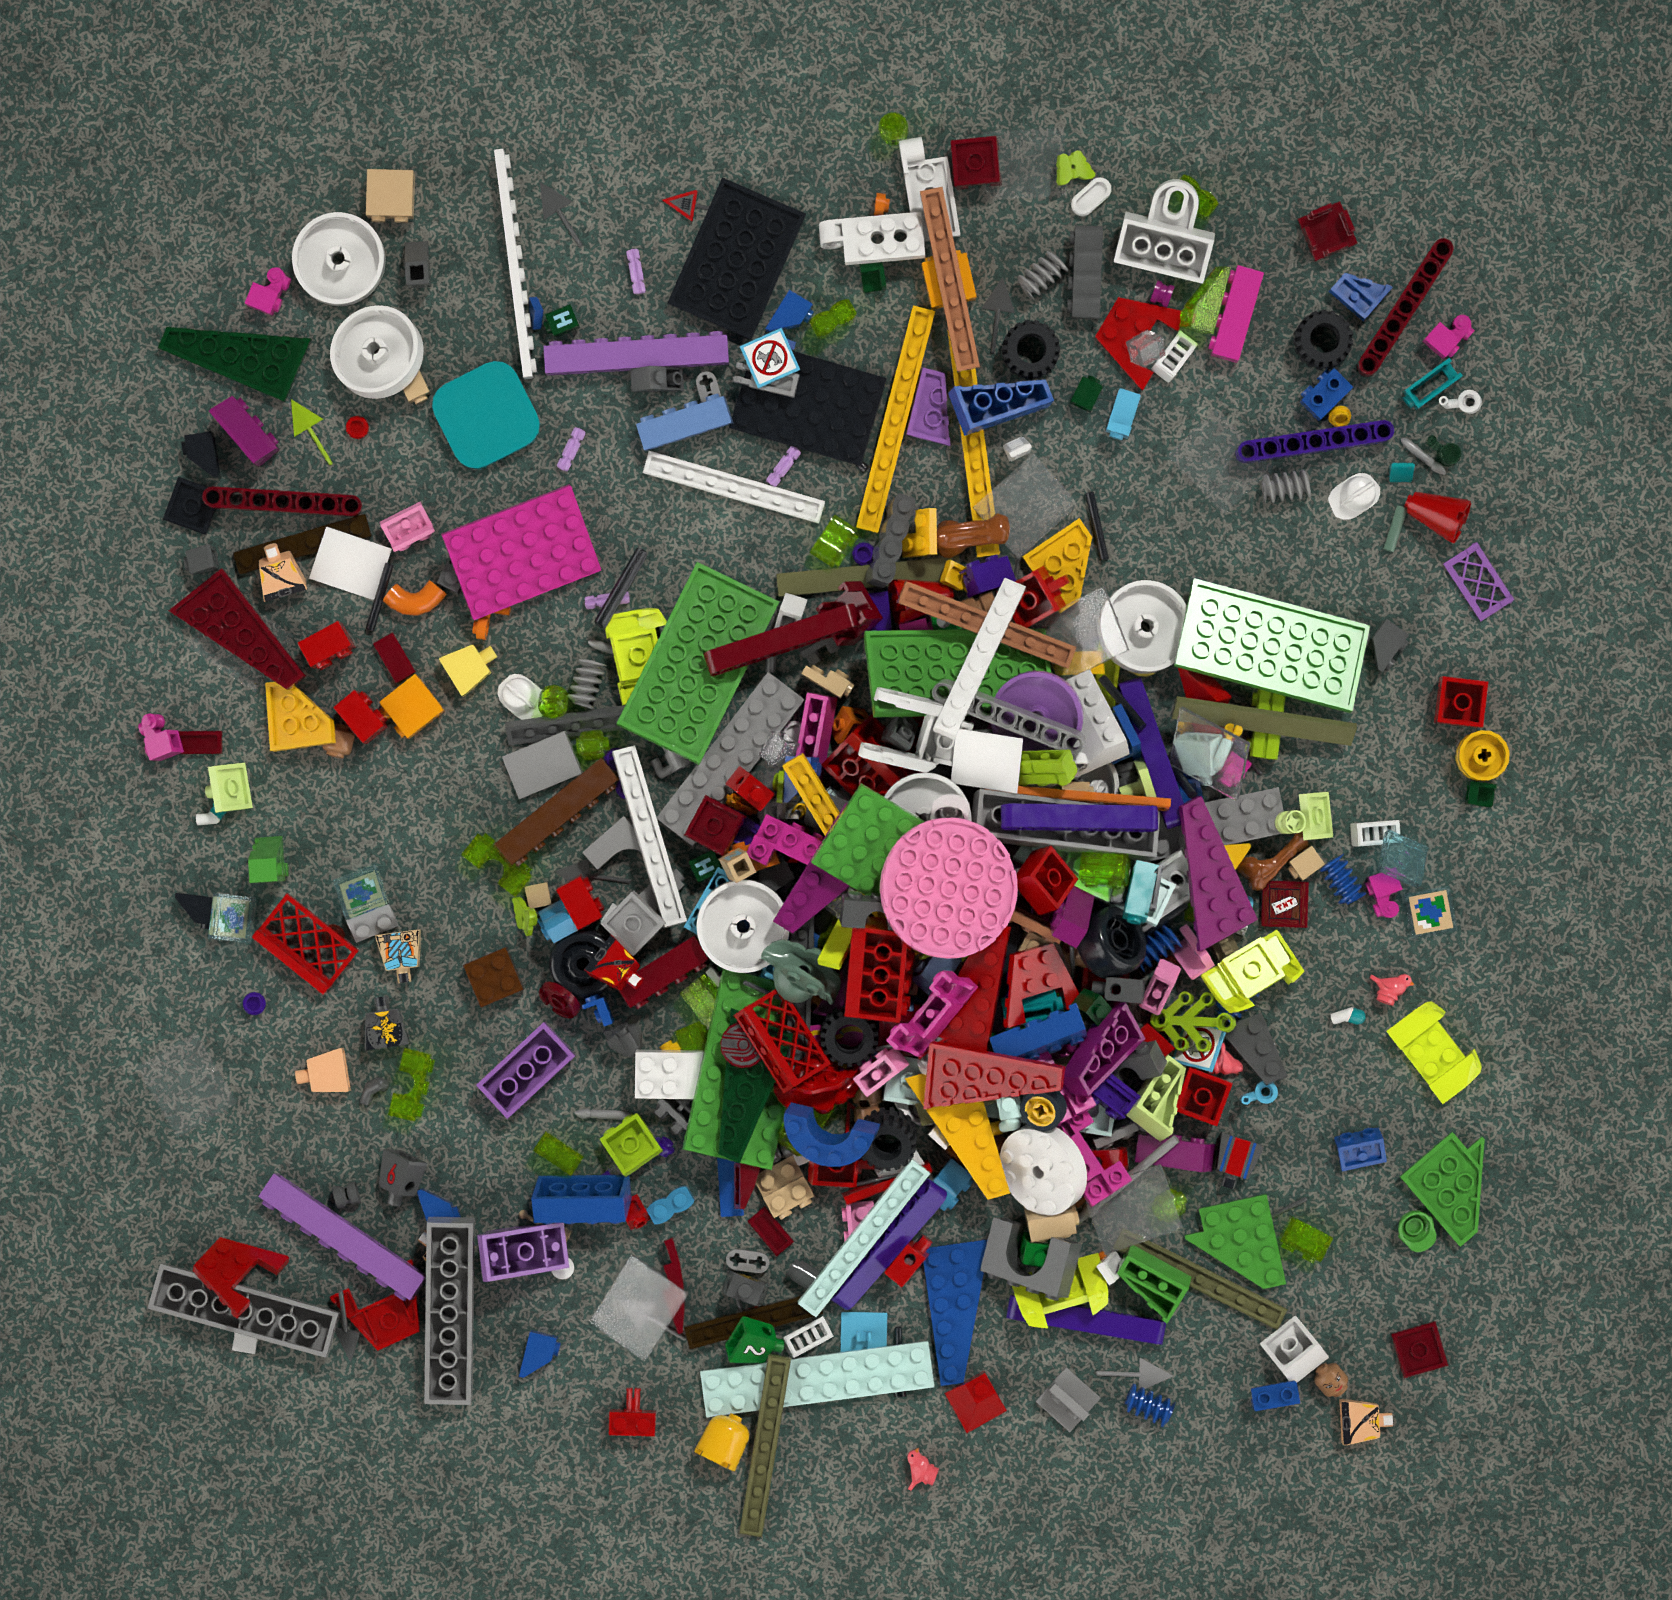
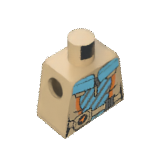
(400, 952)

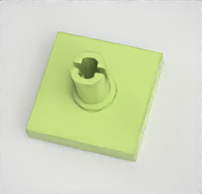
(1144, 783)
(229, 787)
(1317, 814)

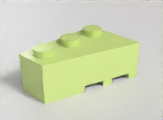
(1158, 1101)

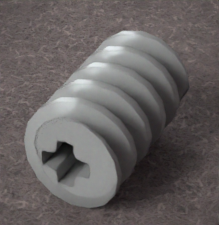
(1041, 274)
(1285, 485)
(586, 682)

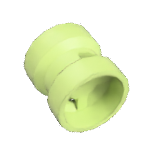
(1295, 823)

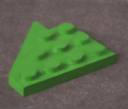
(1450, 1185)
(1242, 1238)

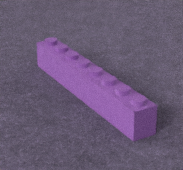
(631, 354)
(343, 1236)

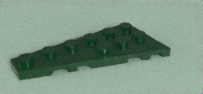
(250, 359)
(744, 1100)

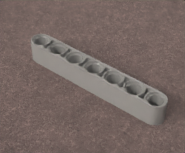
(1018, 725)

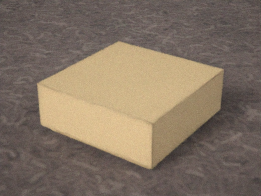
(538, 895)

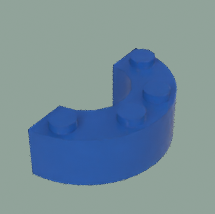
(822, 1146)

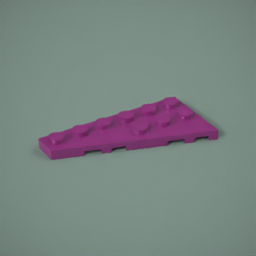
(1214, 886)
(809, 895)

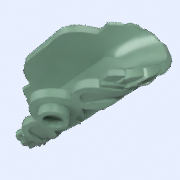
(793, 982)

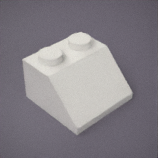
(1294, 1350)

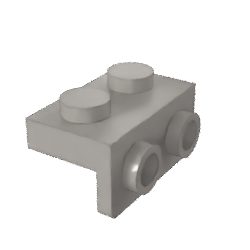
(372, 923)

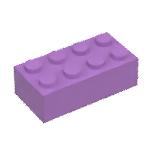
(526, 1070)

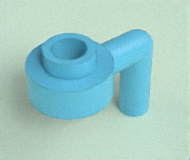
(1256, 1094)

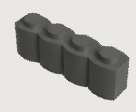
(1086, 272)
(890, 545)

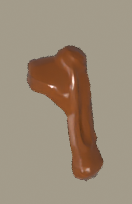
(956, 537)
(1261, 871)

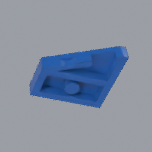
(1358, 294)

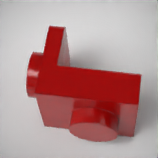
(637, 1214)

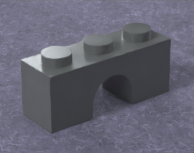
(857, 907)
(1145, 1060)

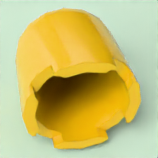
(724, 1441)

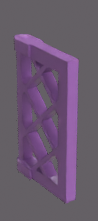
(1472, 599)

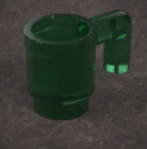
(1447, 454)

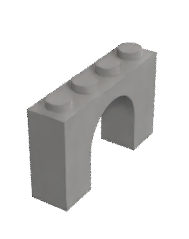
(619, 838)

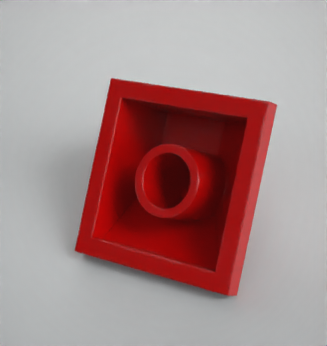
(975, 1401)

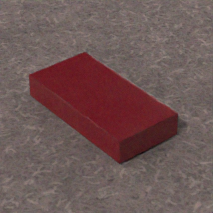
(394, 657)
(201, 742)
(770, 1231)

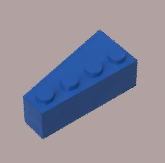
(991, 405)
(1042, 1036)

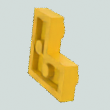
(925, 539)

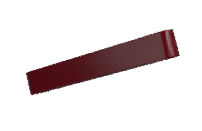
(1412, 299)
(272, 496)
(782, 639)

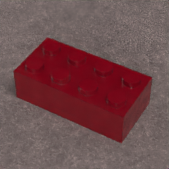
(665, 970)

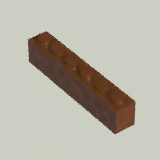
(556, 812)

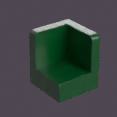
(872, 277)
(1480, 794)

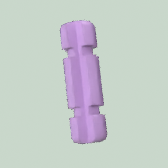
(636, 271)
(571, 449)
(783, 466)
(591, 601)

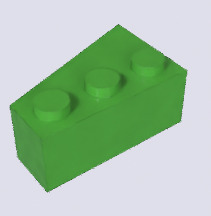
(267, 861)
(1154, 1280)

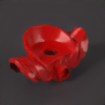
(822, 1089)

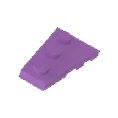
(929, 409)

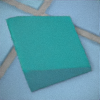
(1401, 472)

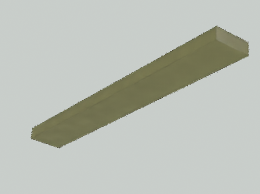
(830, 579)
(1270, 721)
(1219, 1287)
(765, 1445)

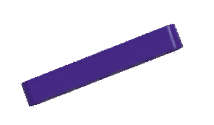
(1325, 437)
(1153, 751)
(1079, 817)
(891, 1243)
(1102, 1323)

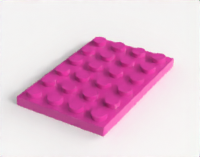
(521, 552)

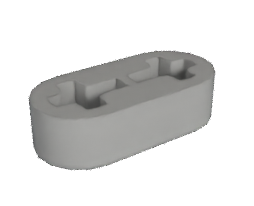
(702, 389)
(747, 1254)

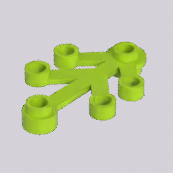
(1188, 1021)

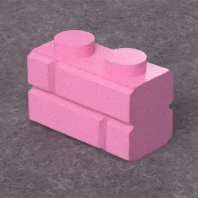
(1160, 986)

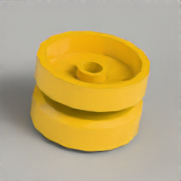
(1495, 753)

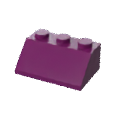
(245, 430)

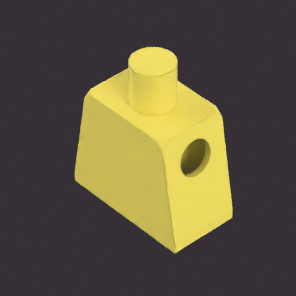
(468, 667)

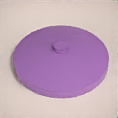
(1046, 696)

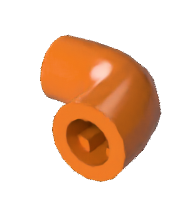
(414, 603)

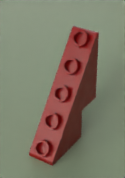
(1203, 687)

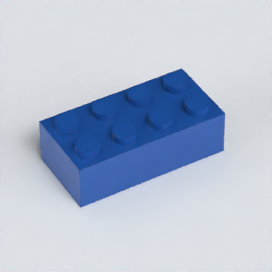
(581, 1199)

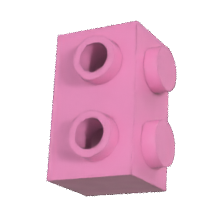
(881, 1071)

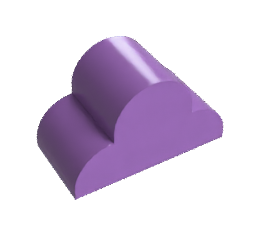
(522, 1251)

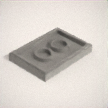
(542, 764)

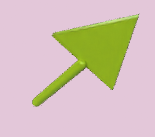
(303, 420)

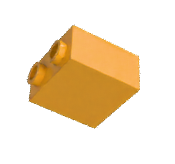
(932, 284)
(411, 707)

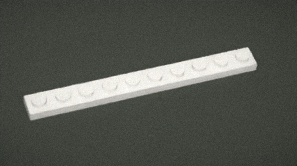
(514, 253)

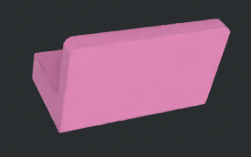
(1190, 959)

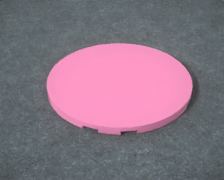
(948, 888)

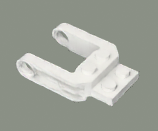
(931, 746)

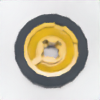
(1054, 1110)

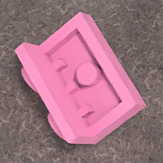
(407, 527)

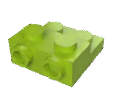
(631, 1144)

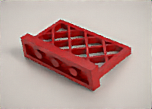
(292, 958)
(770, 1052)

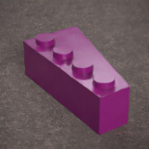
(1103, 1050)

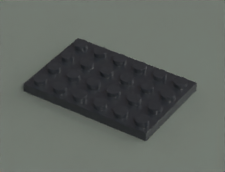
(736, 258)
(827, 416)

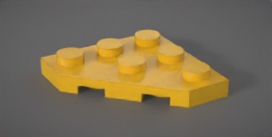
(1064, 554)
(296, 720)

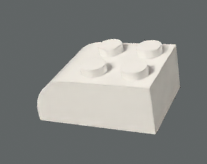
(667, 1073)

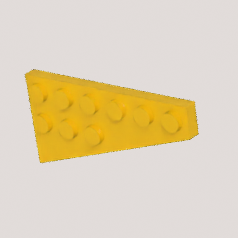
(971, 1138)

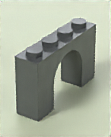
(1002, 1261)

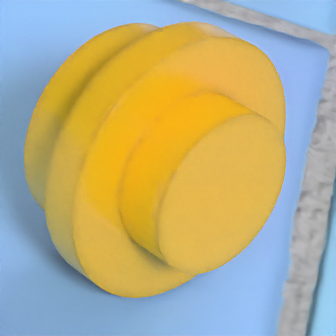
(1339, 416)

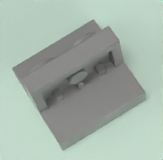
(633, 923)
(1068, 1399)

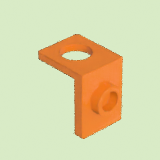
(845, 720)

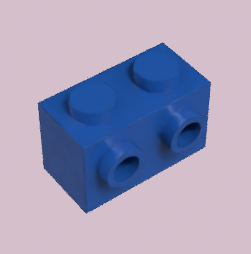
(1325, 394)

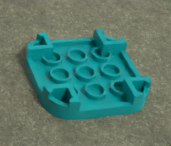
(486, 415)

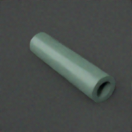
(1395, 529)

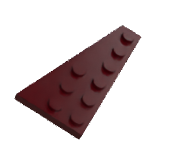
(230, 620)

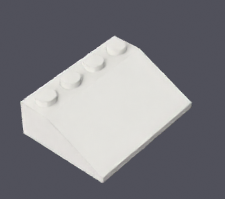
(1102, 732)

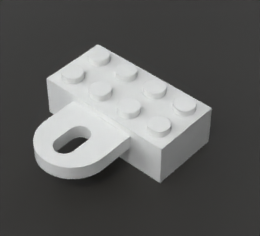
(1166, 239)

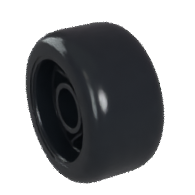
(1112, 944)
(564, 963)

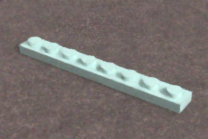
(863, 1237)

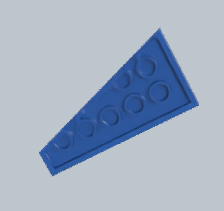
(953, 1296)

